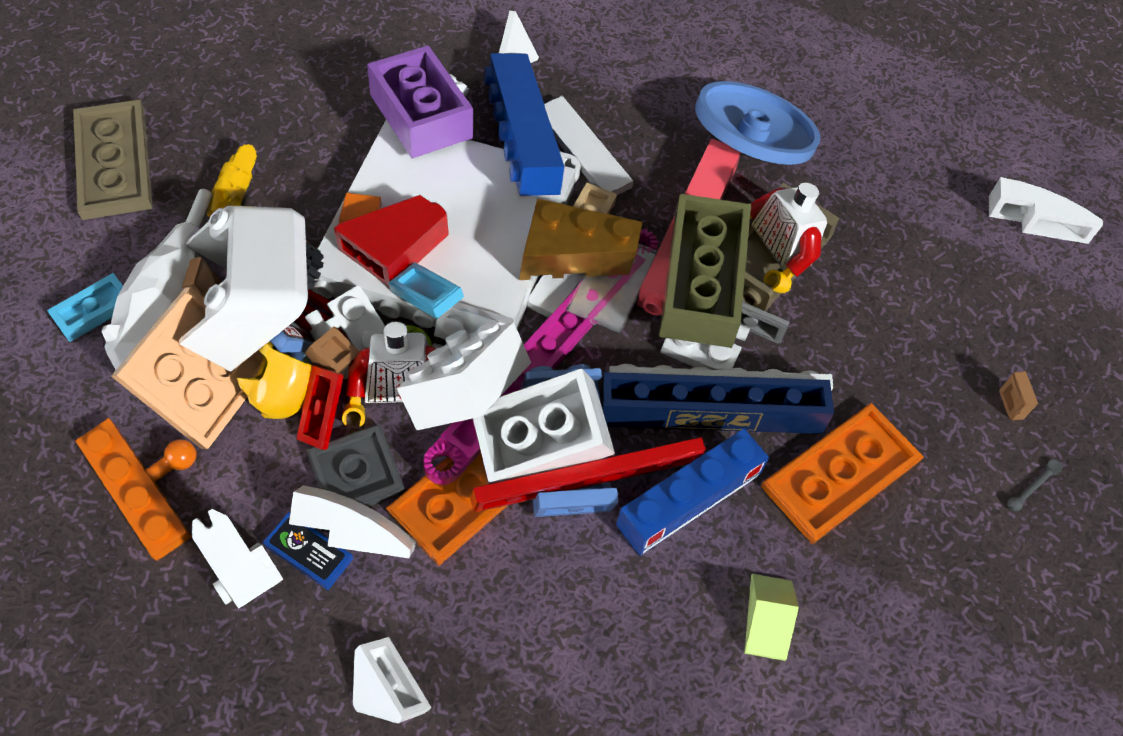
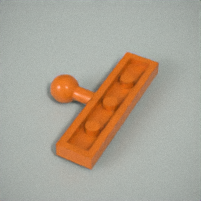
(135, 486)

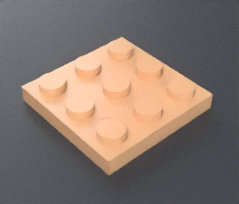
(180, 384)

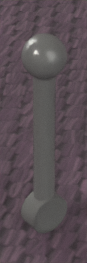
(1053, 467)

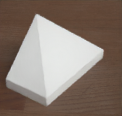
(516, 39)
(384, 684)

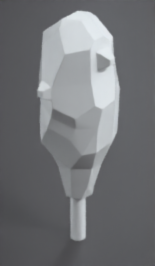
(153, 285)

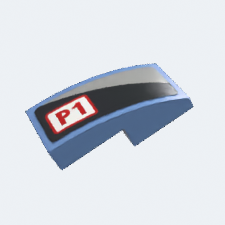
(294, 340)

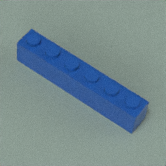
(524, 125)

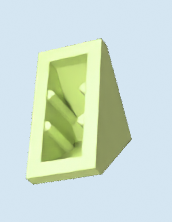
(770, 617)

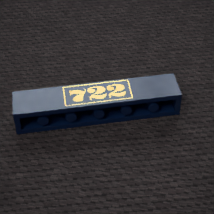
(716, 402)

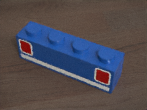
(691, 491)

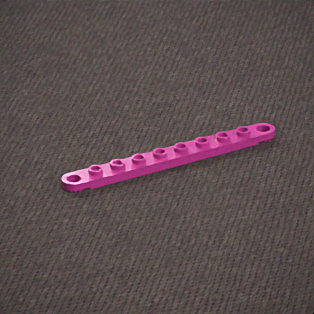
(545, 348)

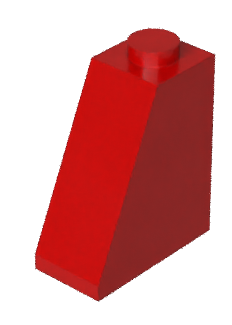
(393, 236)

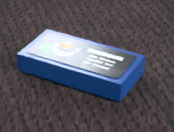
(308, 552)

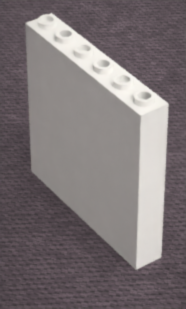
(484, 226)

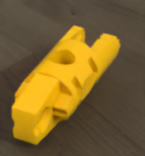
(233, 179)

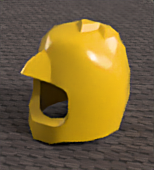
(279, 385)

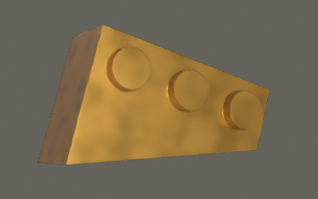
(578, 241)

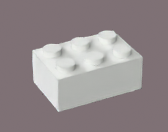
(464, 375)
(543, 428)

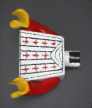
(790, 229)
(384, 367)

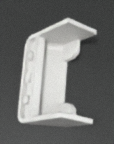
(262, 284)

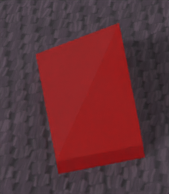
(319, 407)

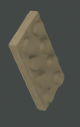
(111, 160)

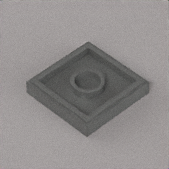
(358, 467)

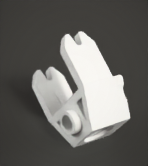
(240, 570)

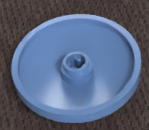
(757, 122)

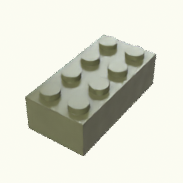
(706, 271)

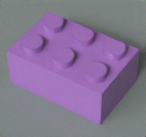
(420, 101)

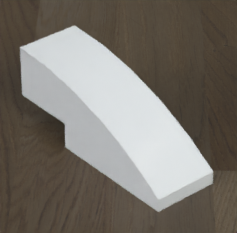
(1042, 211)
(349, 522)

